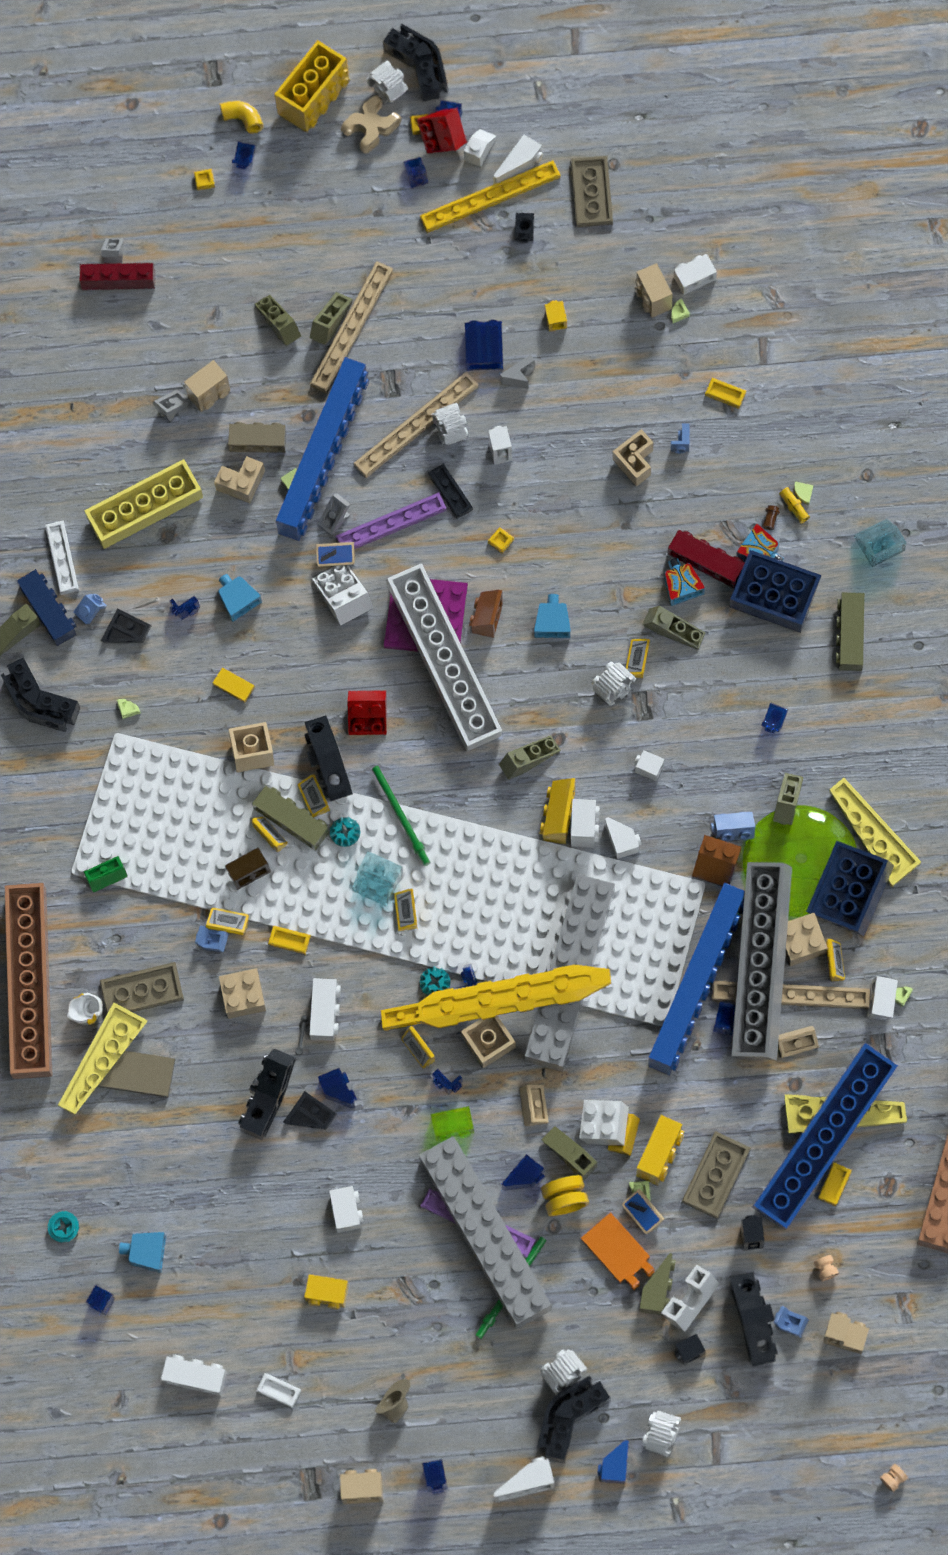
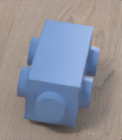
(733, 826)

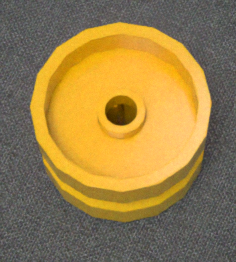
(564, 1195)

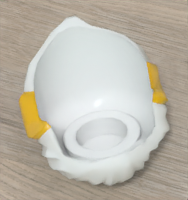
(85, 1009)

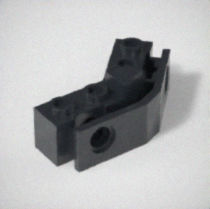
(417, 53)
(47, 704)
(326, 754)
(268, 1093)
(754, 1318)
(568, 1414)

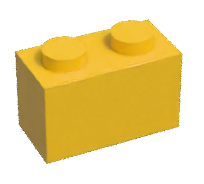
(326, 1291)

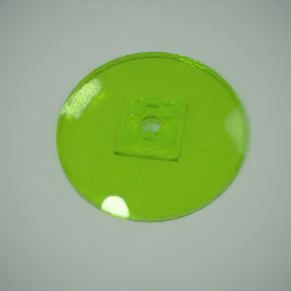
(812, 835)

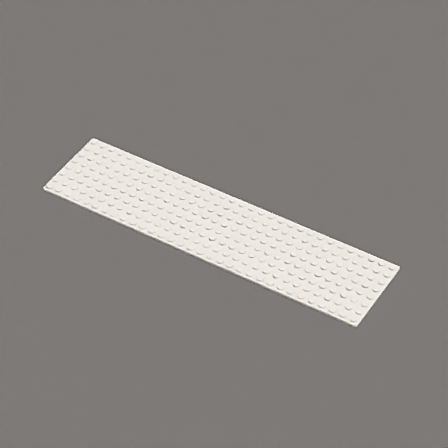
(479, 901)

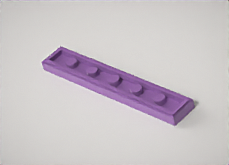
(394, 521)
(434, 1204)

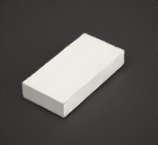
(278, 1390)

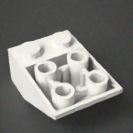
(343, 593)

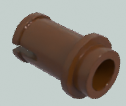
(770, 518)

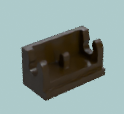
(247, 868)

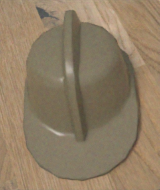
(394, 1401)

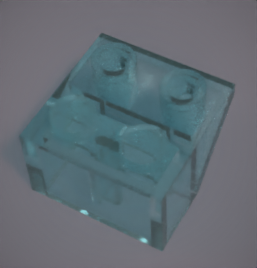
(881, 542)
(377, 878)

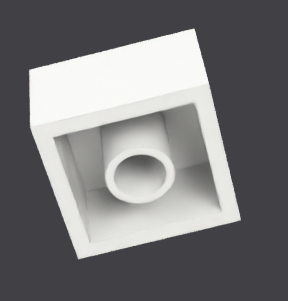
(583, 828)
(604, 1122)

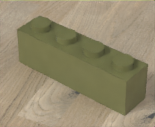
(851, 631)
(290, 817)

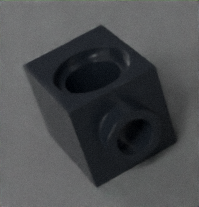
(524, 220)
(689, 1349)

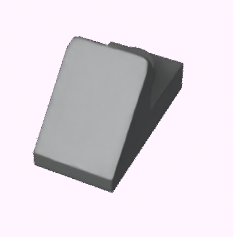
(113, 250)
(515, 375)
(170, 404)
(334, 514)

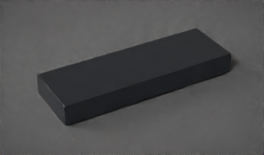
(450, 491)

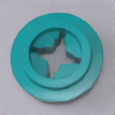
(339, 838)
(425, 980)
(55, 1223)

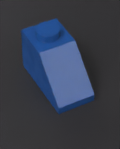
(615, 1465)

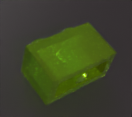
(452, 1123)

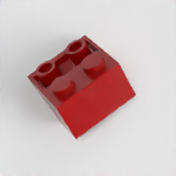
(442, 131)
(367, 712)

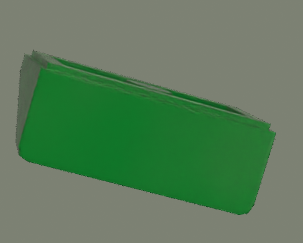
(105, 874)

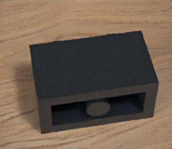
(752, 1233)

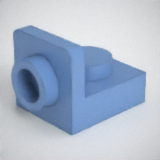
(682, 444)

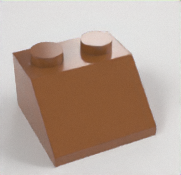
(487, 613)
(716, 861)

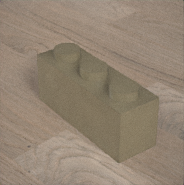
(257, 437)

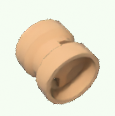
(827, 1270)
(894, 1477)

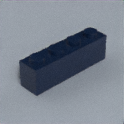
(46, 607)

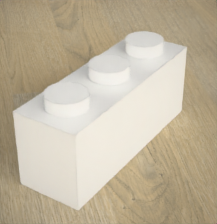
(324, 1009)
(194, 1375)

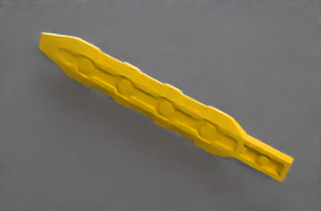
(501, 997)

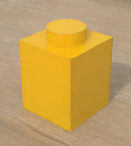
(555, 315)

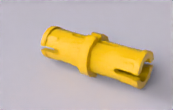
(794, 505)

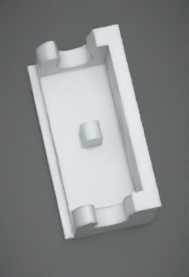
(882, 998)

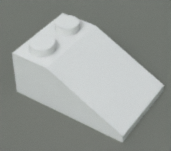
(530, 1480)

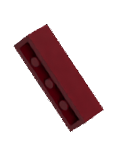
(117, 276)
(706, 558)

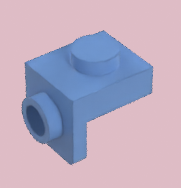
(89, 607)
(211, 939)
(790, 1322)

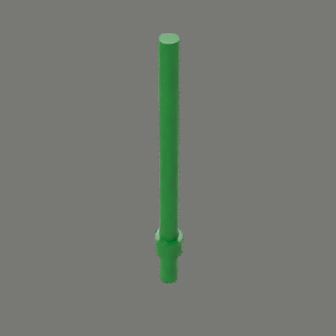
(417, 847)
(489, 1319)

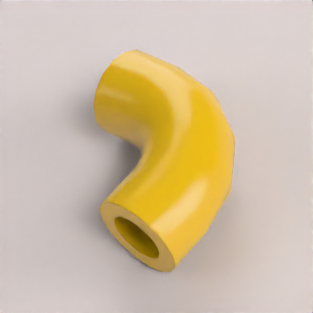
(244, 112)

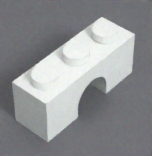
(700, 1288)

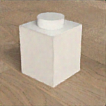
(649, 765)

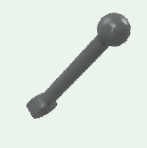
(299, 1050)

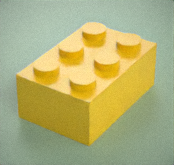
(660, 1150)

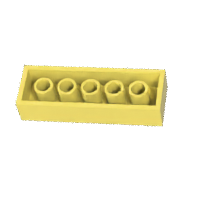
(143, 504)

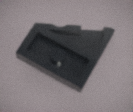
(125, 629)
(310, 1113)

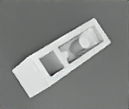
(520, 159)

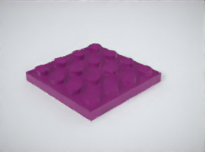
(453, 599)

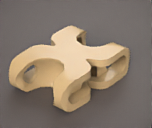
(371, 124)

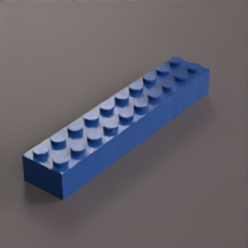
(321, 449)
(696, 980)
(824, 1136)

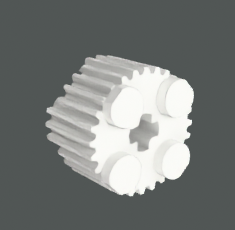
(387, 82)
(450, 424)
(613, 682)
(563, 1371)
(662, 1433)

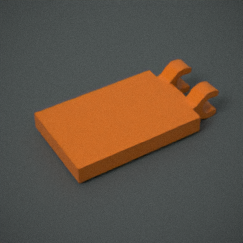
(617, 1250)

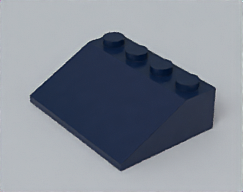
(775, 591)
(850, 888)

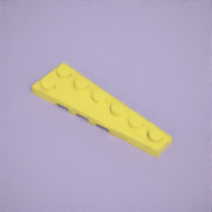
(874, 832)
(109, 1044)
(802, 1108)

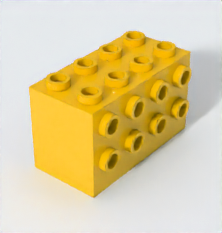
(312, 86)

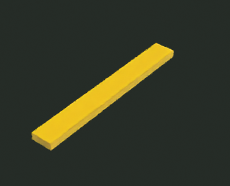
(490, 196)

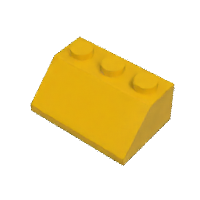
(558, 811)

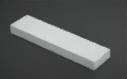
(62, 557)

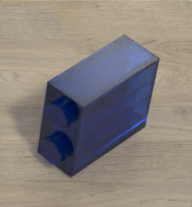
(484, 345)

